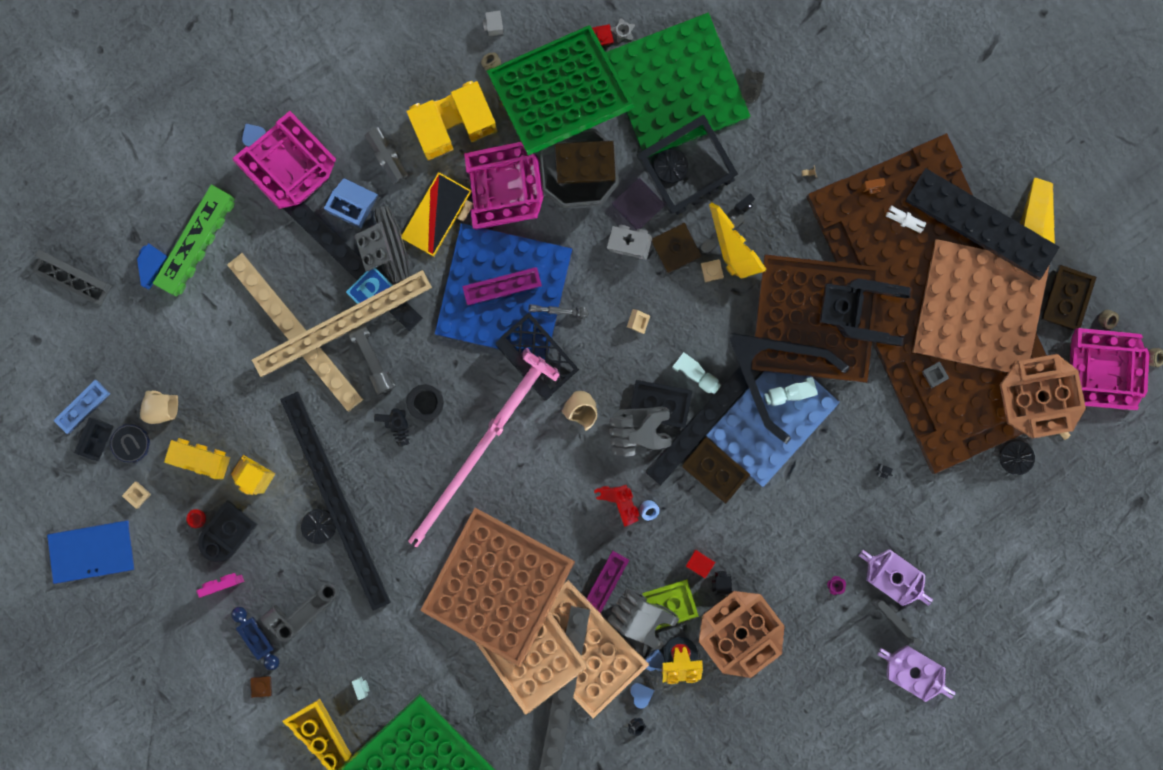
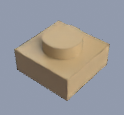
(712, 270)
(638, 321)
(136, 495)

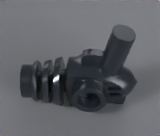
(397, 423)

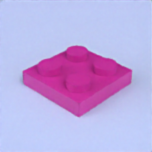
(215, 586)

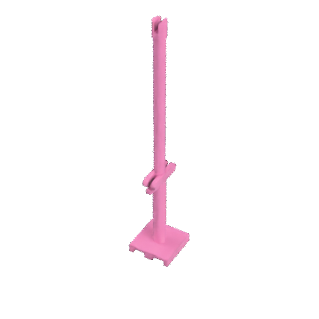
(495, 428)

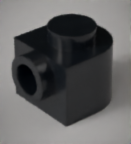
(722, 584)

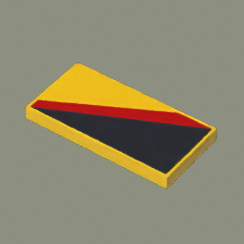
(436, 214)

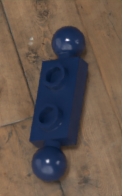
(255, 638)

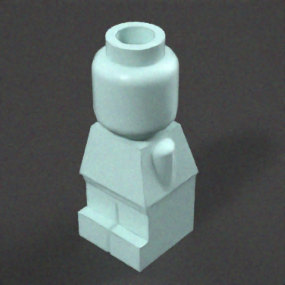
(696, 373)
(791, 393)

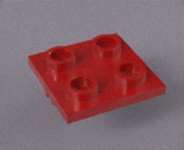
(623, 498)

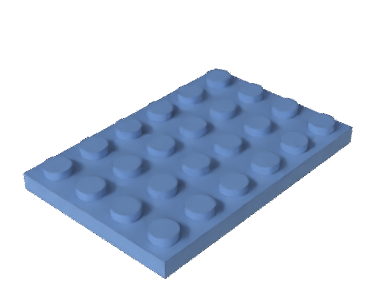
(754, 447)

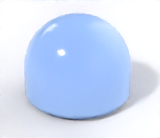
(647, 505)

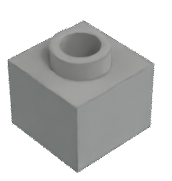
(493, 23)

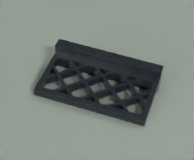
(523, 367)

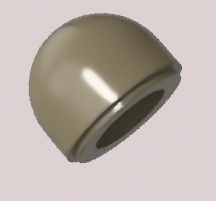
(496, 61)
(1104, 317)
(1153, 352)

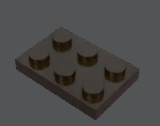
(585, 162)
(1068, 297)
(715, 470)

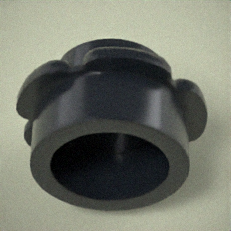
(883, 471)
(636, 726)

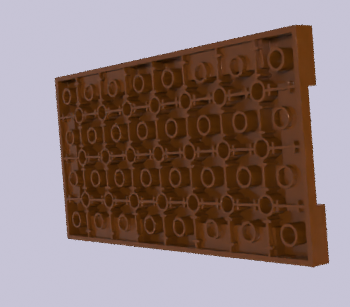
(967, 409)

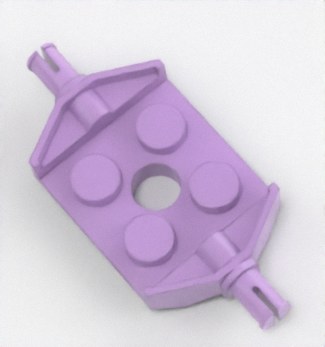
(880, 575)
(931, 677)

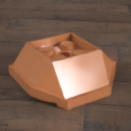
(1062, 392)
(747, 654)

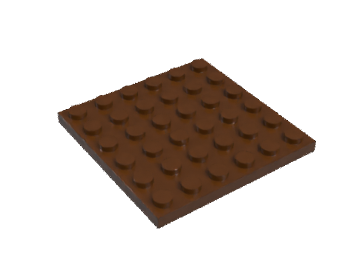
(791, 313)

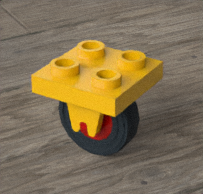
(681, 662)

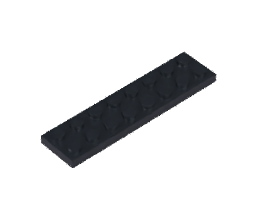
(982, 224)

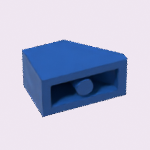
(149, 264)

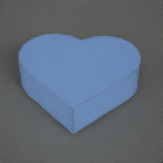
(252, 134)
(655, 660)
(641, 694)

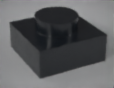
(745, 204)

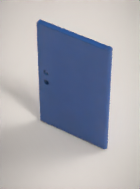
(93, 549)

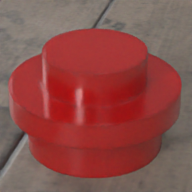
(196, 518)

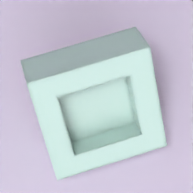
(361, 688)

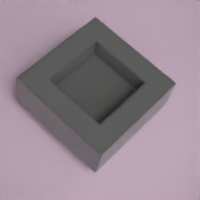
(935, 374)

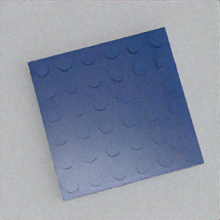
(491, 254)

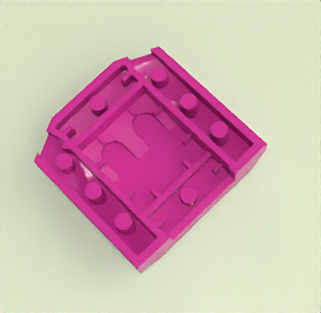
(286, 162)
(504, 185)
(1110, 367)

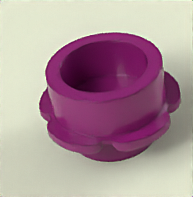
(841, 585)

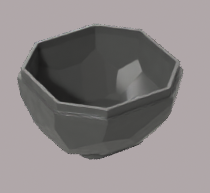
(574, 194)

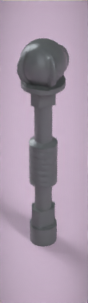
(580, 313)

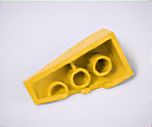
(1039, 209)
(738, 256)

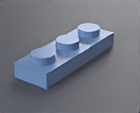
(81, 407)

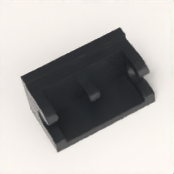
(93, 439)

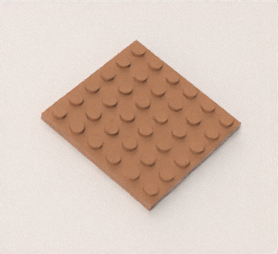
(978, 308)
(497, 586)

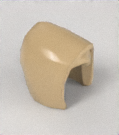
(158, 407)
(581, 408)

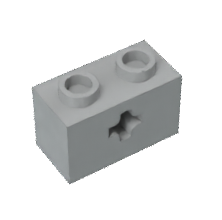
(637, 249)

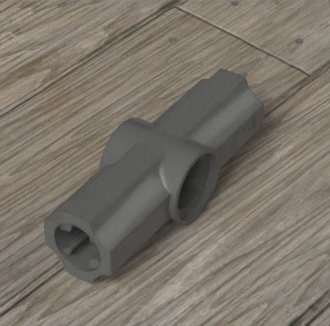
(386, 155)

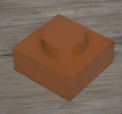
(873, 186)

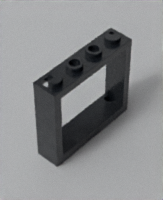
(710, 189)

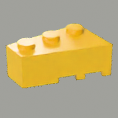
(197, 458)
(251, 476)

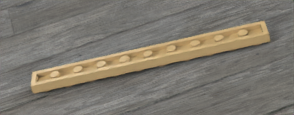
(342, 323)
(291, 328)

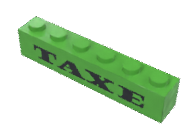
(194, 241)

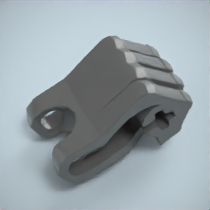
(638, 428)
(639, 618)

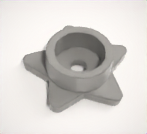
(618, 30)

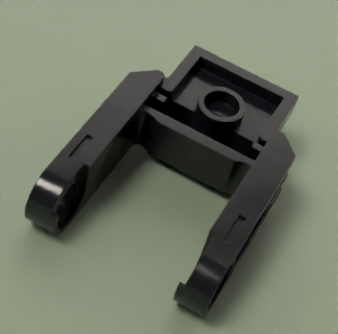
(844, 304)

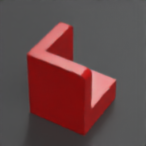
(700, 563)

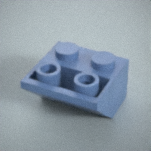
(351, 203)

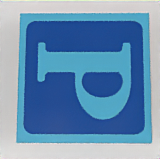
(368, 285)

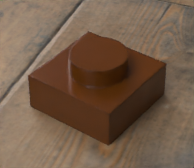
(261, 686)

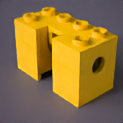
(463, 106)

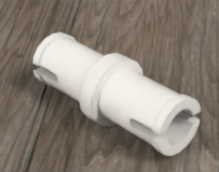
(905, 219)

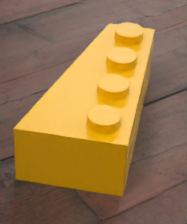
(319, 734)

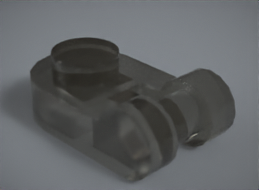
(751, 92)

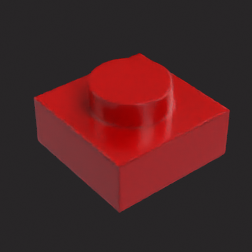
(604, 34)

